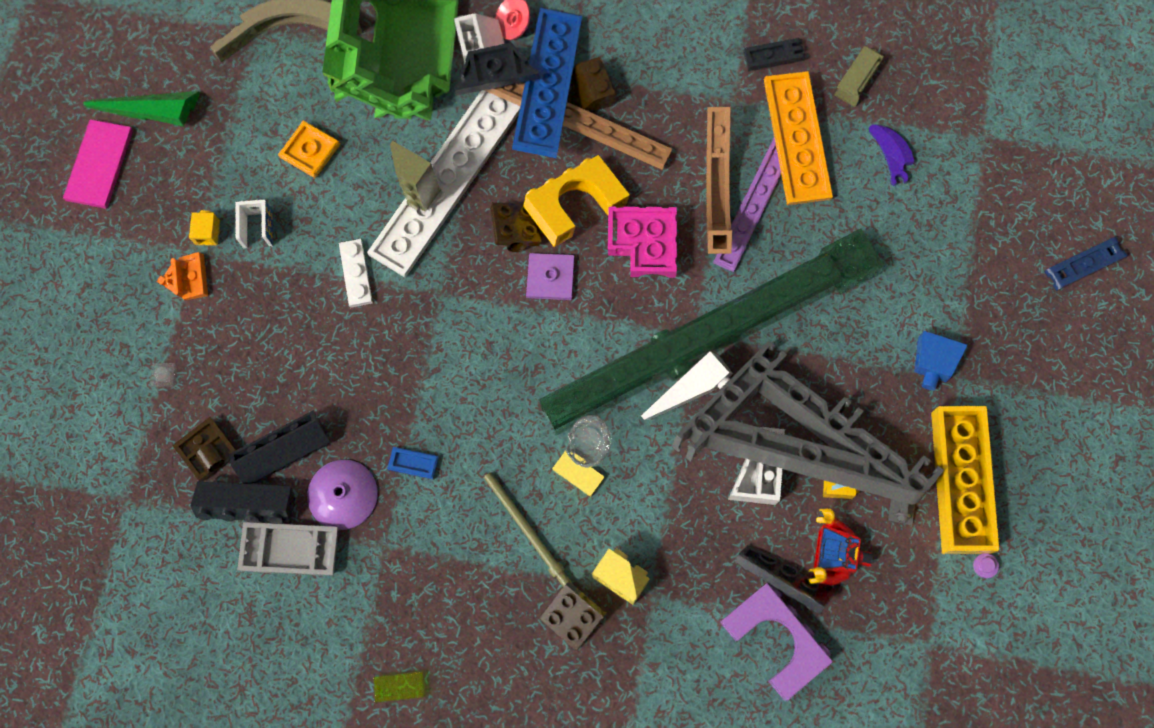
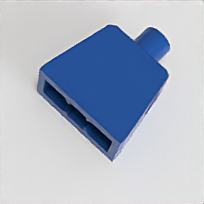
(937, 358)

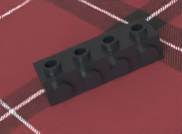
(279, 448)
(243, 502)

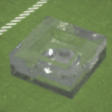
(163, 375)

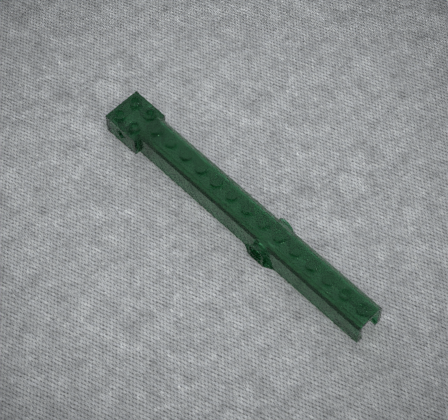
(671, 354)

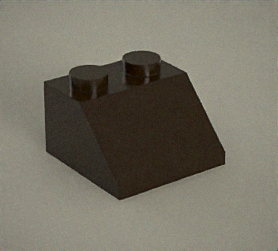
(591, 86)

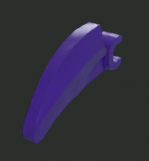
(895, 151)

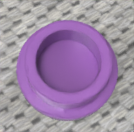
(985, 565)

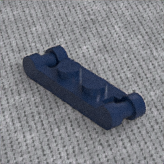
(1086, 263)

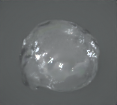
(589, 441)

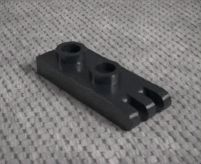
(774, 54)

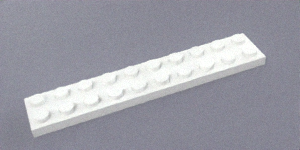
(455, 169)

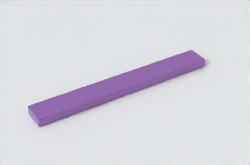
(752, 208)

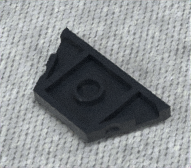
(494, 68)

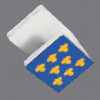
(243, 209)

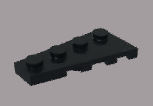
(787, 579)

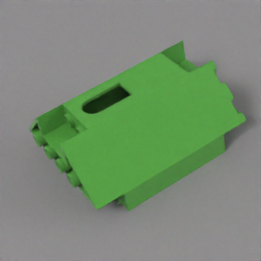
(403, 63)

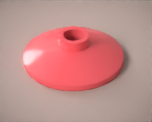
(513, 18)

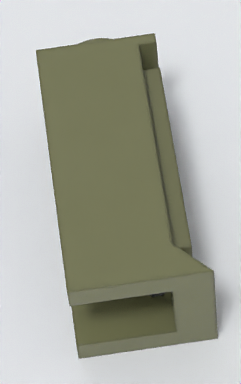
(858, 76)

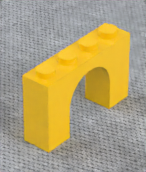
(591, 177)

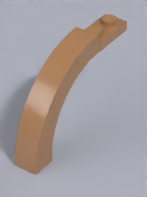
(717, 181)

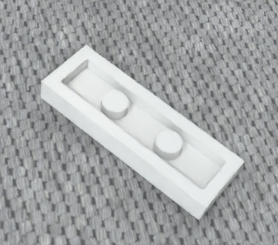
(355, 273)

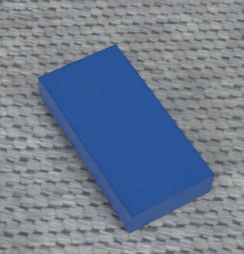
(413, 463)

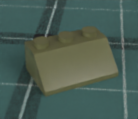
(414, 177)

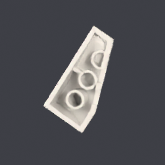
(700, 380)

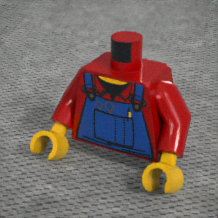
(837, 551)

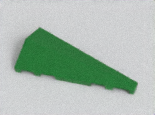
(166, 108)

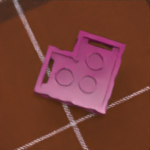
(645, 236)

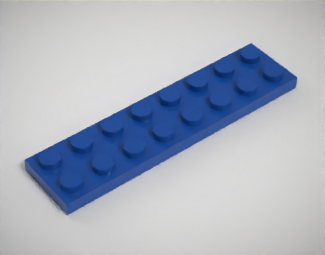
(546, 98)

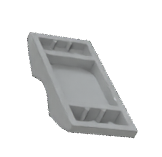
(288, 549)

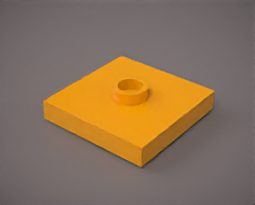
(309, 149)

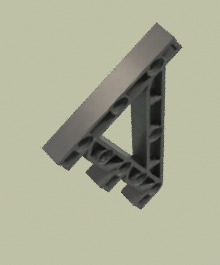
(846, 463)

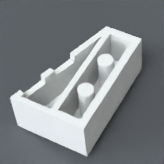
(758, 481)

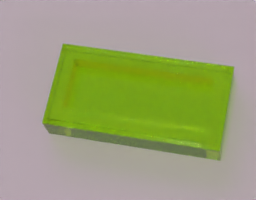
(399, 687)

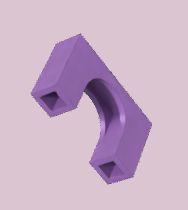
(808, 656)

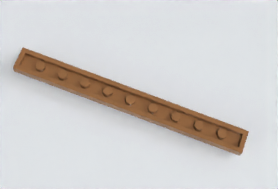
(599, 129)

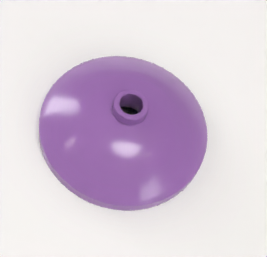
(352, 505)

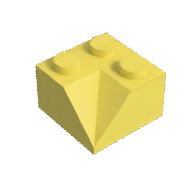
(620, 577)

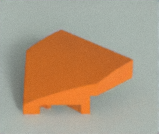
(186, 277)

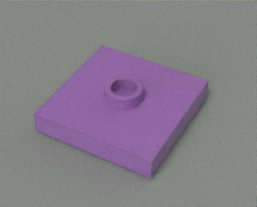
(550, 276)

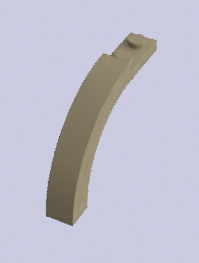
(271, 15)

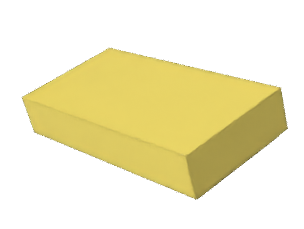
(583, 478)

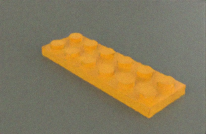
(798, 138)

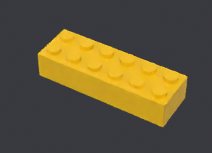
(966, 483)

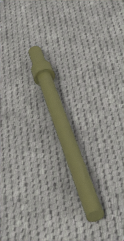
(555, 568)

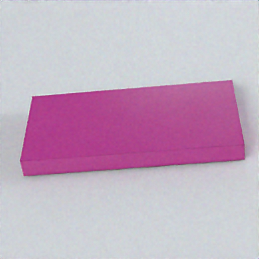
(98, 164)

